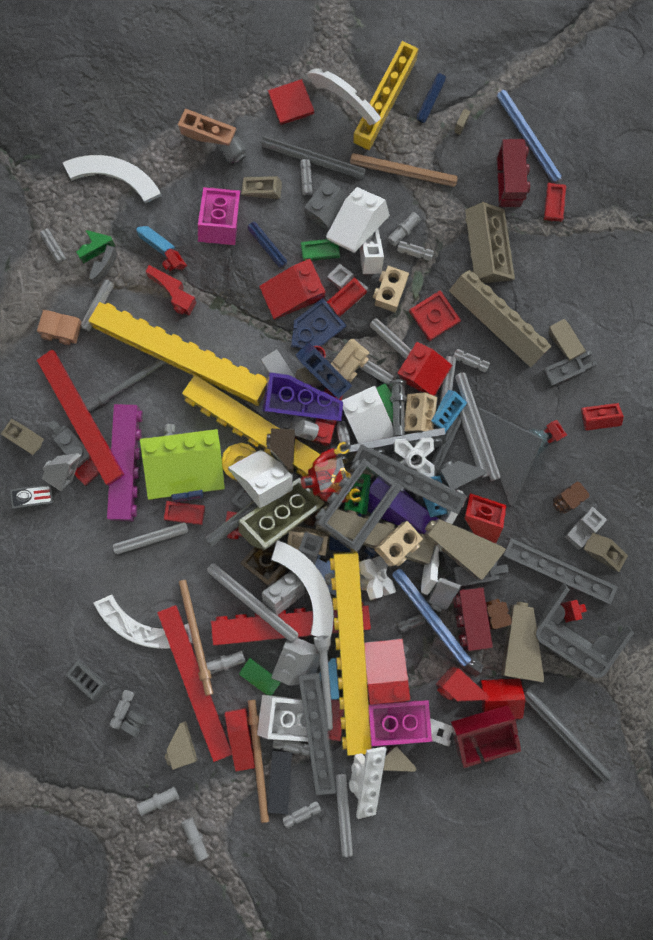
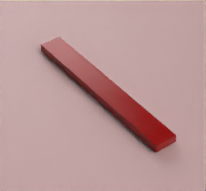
(80, 417)
(189, 669)

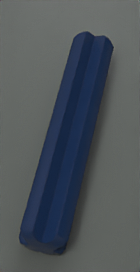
(431, 98)
(267, 245)

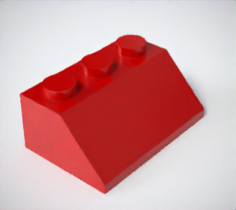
(459, 686)

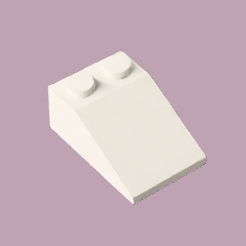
(357, 219)
(367, 416)
(262, 477)
(282, 719)

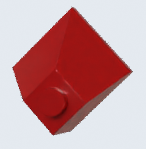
(485, 517)

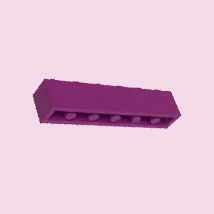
(126, 452)

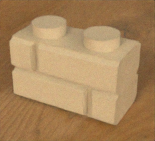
(350, 359)

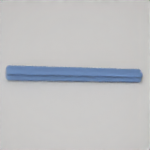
(529, 136)
(431, 617)

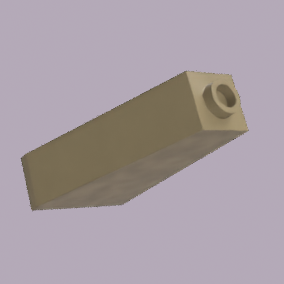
(465, 548)
(522, 647)

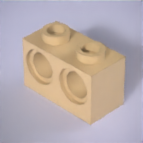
(393, 289)
(419, 412)
(296, 535)
(396, 540)

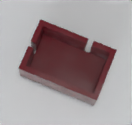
(513, 182)
(472, 619)
(490, 731)

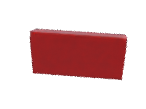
(602, 416)

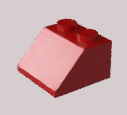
(424, 369)

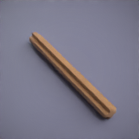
(404, 170)

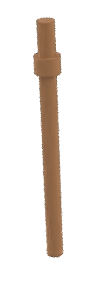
(204, 674)
(253, 721)

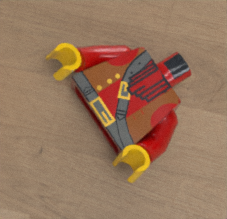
(326, 475)

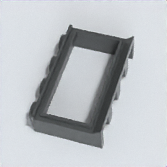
(345, 486)

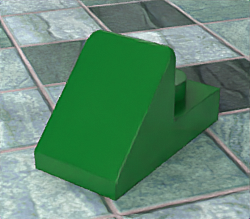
(96, 248)

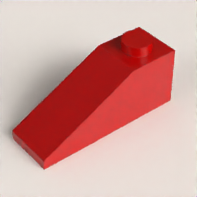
(240, 739)

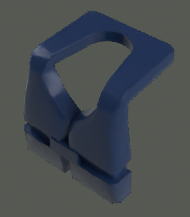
(186, 496)

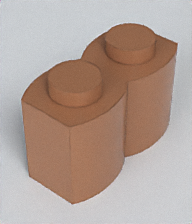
(59, 326)

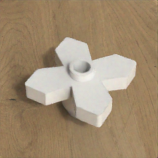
(421, 449)
(375, 579)

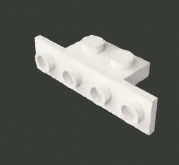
(367, 780)

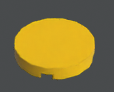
(235, 454)

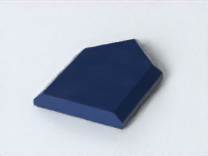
(316, 325)

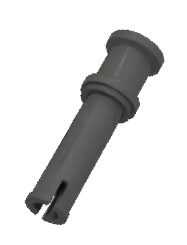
(398, 399)

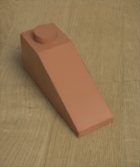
(205, 128)

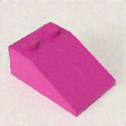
(218, 216)
(400, 723)

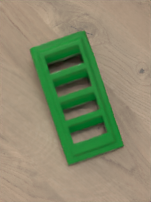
(363, 503)

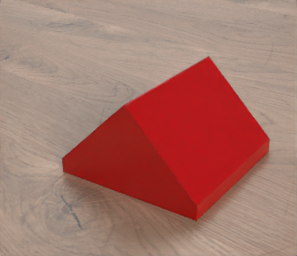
(504, 693)

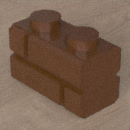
(570, 498)
(498, 614)

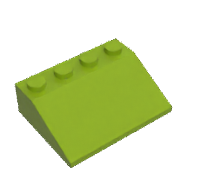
(182, 463)

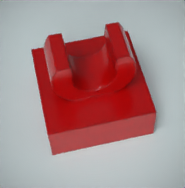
(174, 260)
(556, 430)
(573, 610)

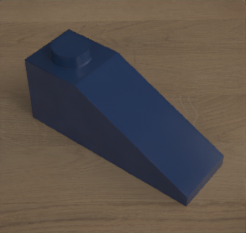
(323, 370)

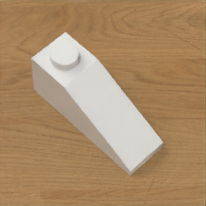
(372, 254)

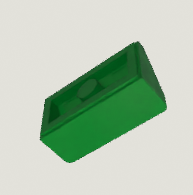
(259, 677)

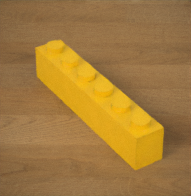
(387, 93)

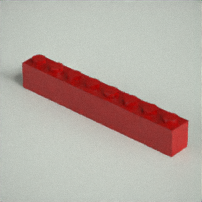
(257, 629)

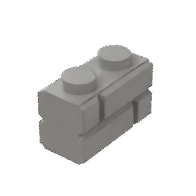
(283, 593)

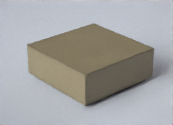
(462, 121)

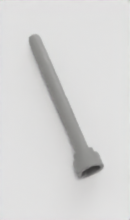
(322, 644)

